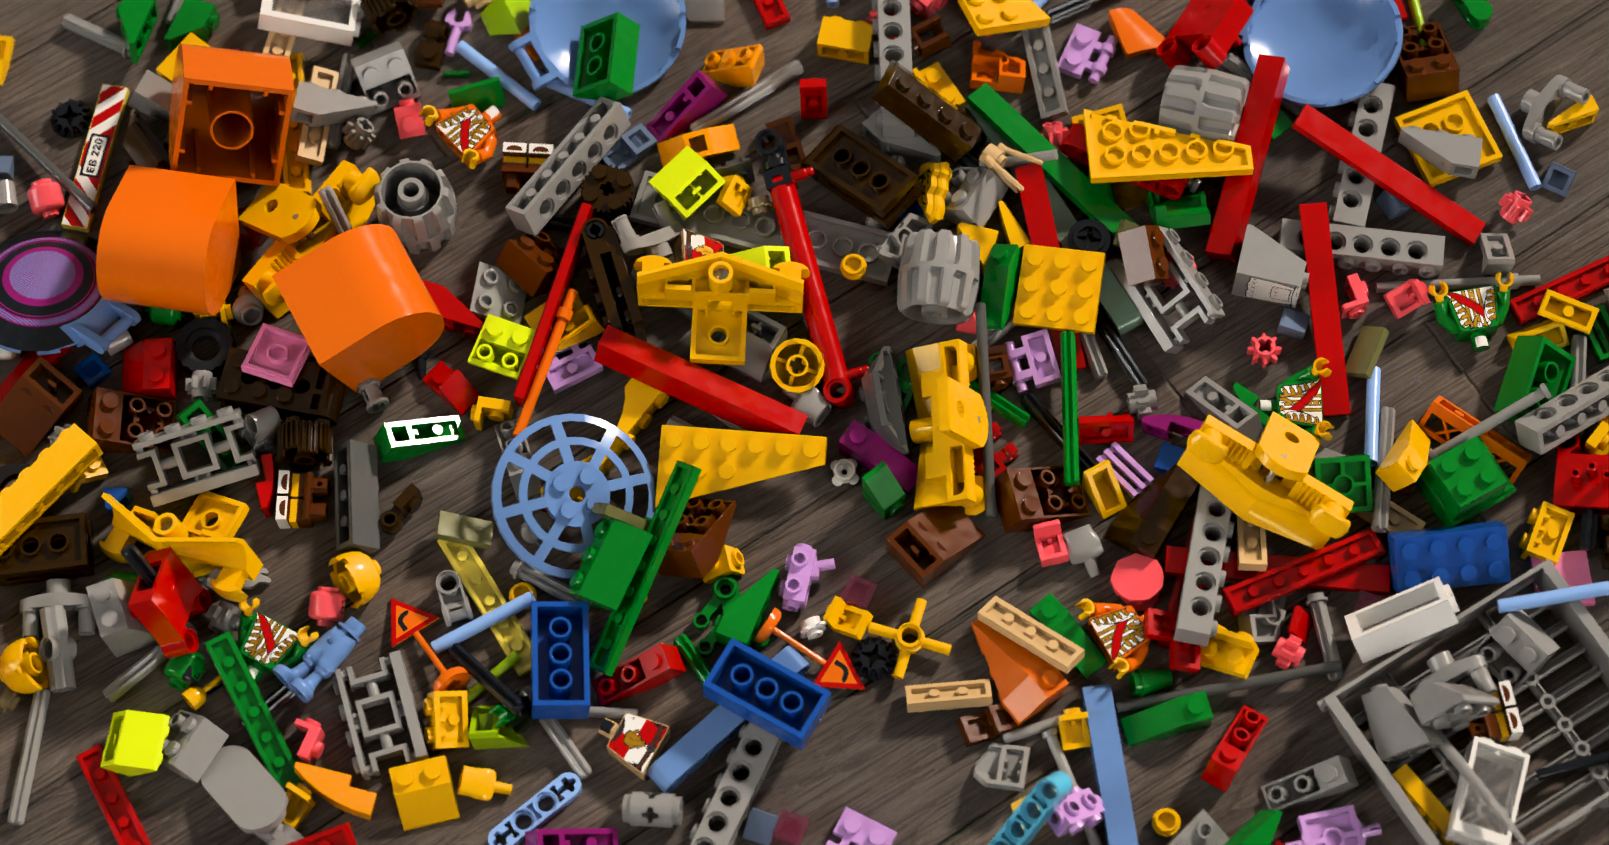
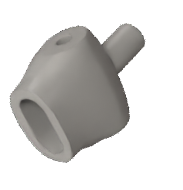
(810, 403)
(1083, 547)

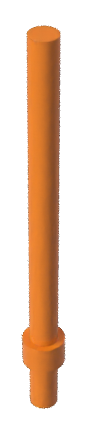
(563, 317)

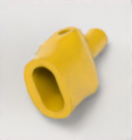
(480, 784)

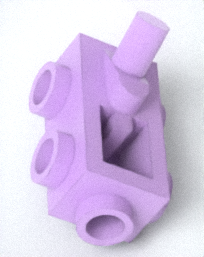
(802, 570)
(1076, 811)

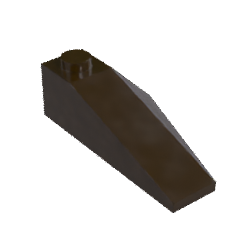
(1152, 516)

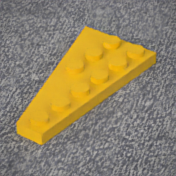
(1003, 16)
(1153, 152)
(734, 456)

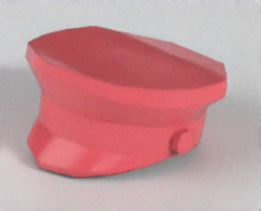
(1138, 581)

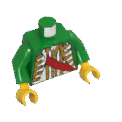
(1473, 312)
(1301, 400)
(268, 642)

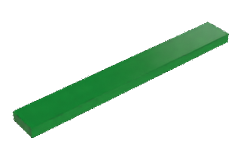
(1059, 172)
(662, 528)

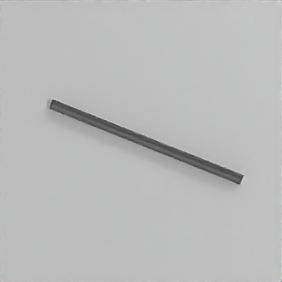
(47, 165)
(984, 391)
(1232, 685)

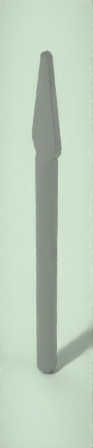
(1477, 785)

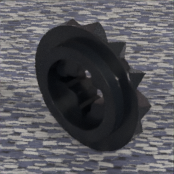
(80, 123)
(1098, 232)
(879, 669)

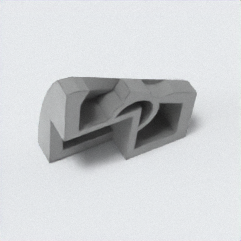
(892, 248)
(1264, 621)

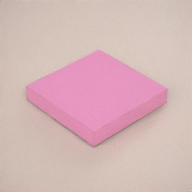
(276, 355)
(1574, 570)

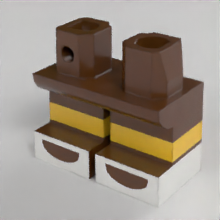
(521, 163)
(297, 500)
(1502, 722)

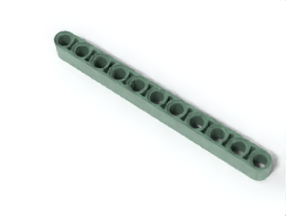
(1113, 298)

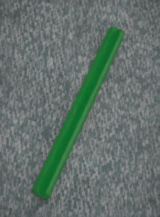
(1069, 408)

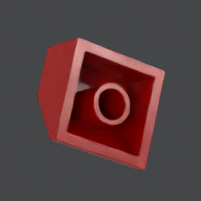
(151, 368)

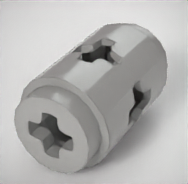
(666, 809)

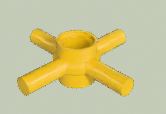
(908, 649)

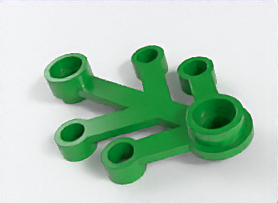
(717, 600)

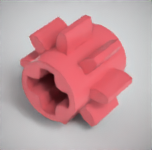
(1054, 133)
(1515, 207)
(1265, 357)
(1288, 652)

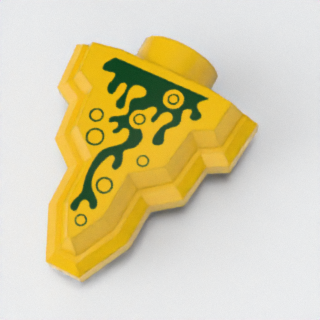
(935, 183)

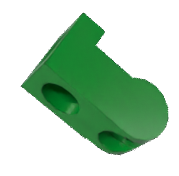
(1475, 12)

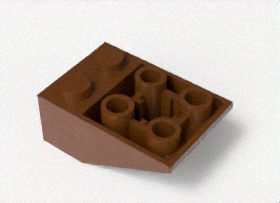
(1426, 70)
(36, 405)
(120, 416)
(1037, 496)
(698, 538)
(933, 542)

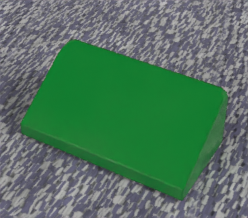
(480, 94)

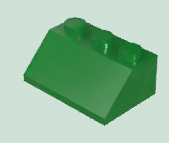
(606, 58)
(1531, 364)
(609, 564)

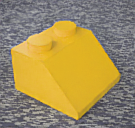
(424, 793)

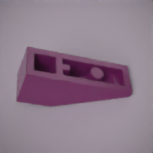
(688, 104)
(870, 449)
(572, 836)

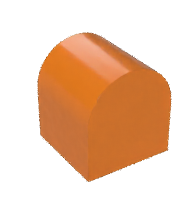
(230, 113)
(170, 241)
(361, 304)

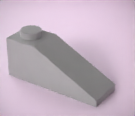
(1225, 407)

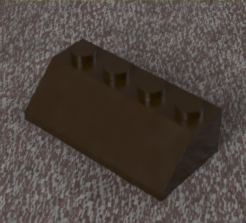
(926, 111)

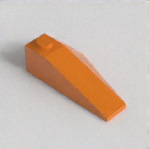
(1022, 678)

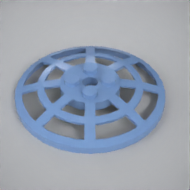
(557, 487)

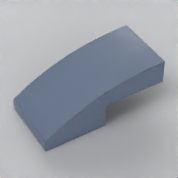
(630, 149)

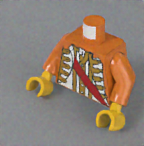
(466, 131)
(1117, 634)

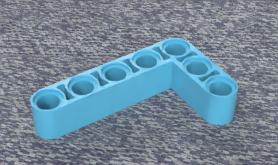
(1028, 813)

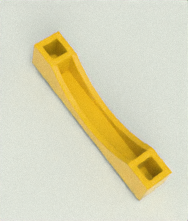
(637, 414)

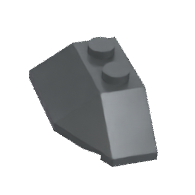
(885, 402)

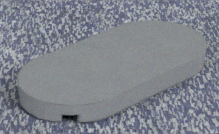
(245, 790)

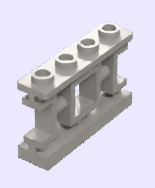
(1153, 307)
(203, 475)
(401, 709)

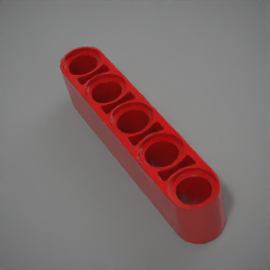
(1075, 147)

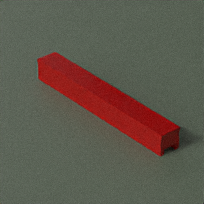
(1256, 131)
(696, 384)

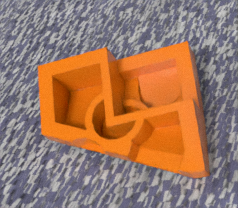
(1134, 33)
(997, 70)

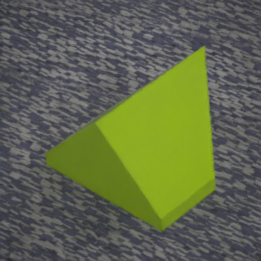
(506, 17)
(485, 735)

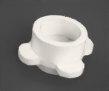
(844, 464)
(812, 628)

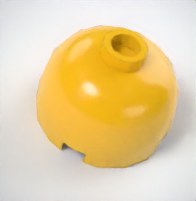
(796, 365)
(356, 576)
(23, 667)

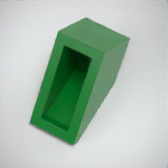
(194, 17)
(883, 491)

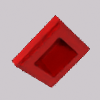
(1299, 624)

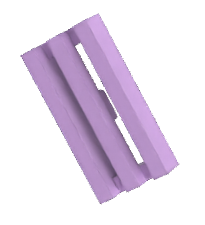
(1137, 468)

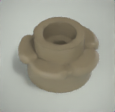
(759, 205)
(9, 700)

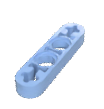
(532, 809)

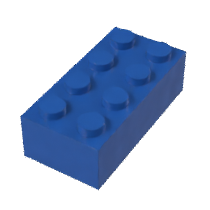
(1455, 553)
(560, 660)
(766, 694)

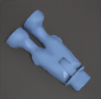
(321, 657)

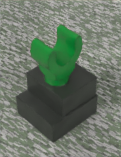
(519, 722)

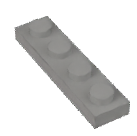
(1045, 73)

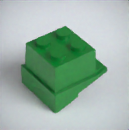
(1464, 483)

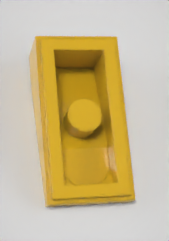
(1575, 117)
(1012, 230)
(583, 326)

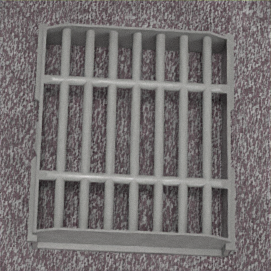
(1588, 640)

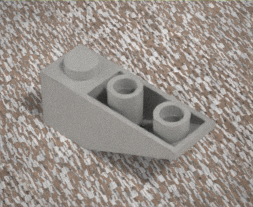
(325, 106)
(912, 149)
(1448, 152)
(504, 434)
(1310, 784)

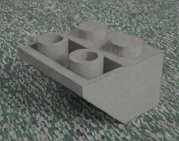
(385, 76)
(973, 195)
(761, 340)
(1516, 649)
(1450, 705)
(191, 744)

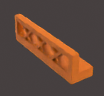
(1463, 421)

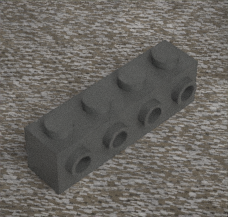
(356, 497)

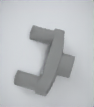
(1542, 106)
(652, 243)
(57, 593)
(1447, 670)

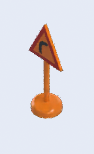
(407, 622)
(836, 671)

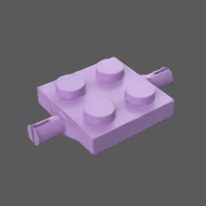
(1334, 827)

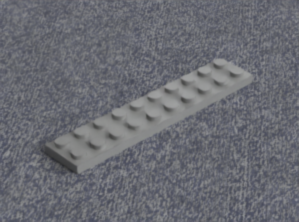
(829, 236)

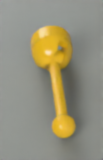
(196, 696)

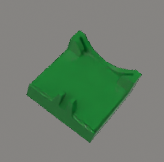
(1179, 213)
(1347, 476)

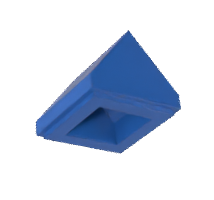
(121, 494)

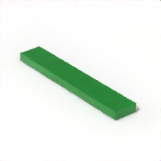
(252, 709)

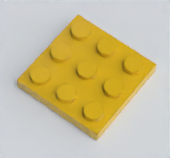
(1456, 116)
(1059, 289)

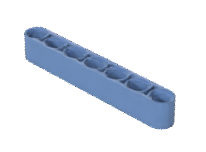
(709, 735)
(1109, 765)

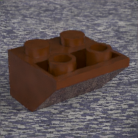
(531, 262)

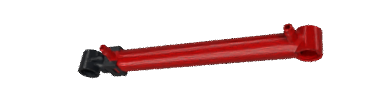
(783, 186)

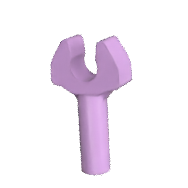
(456, 30)

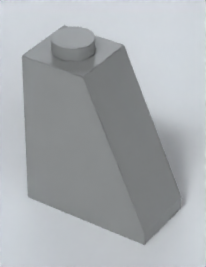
(152, 96)
(1396, 724)

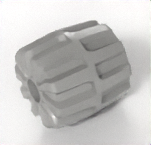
(1203, 102)
(417, 204)
(938, 277)

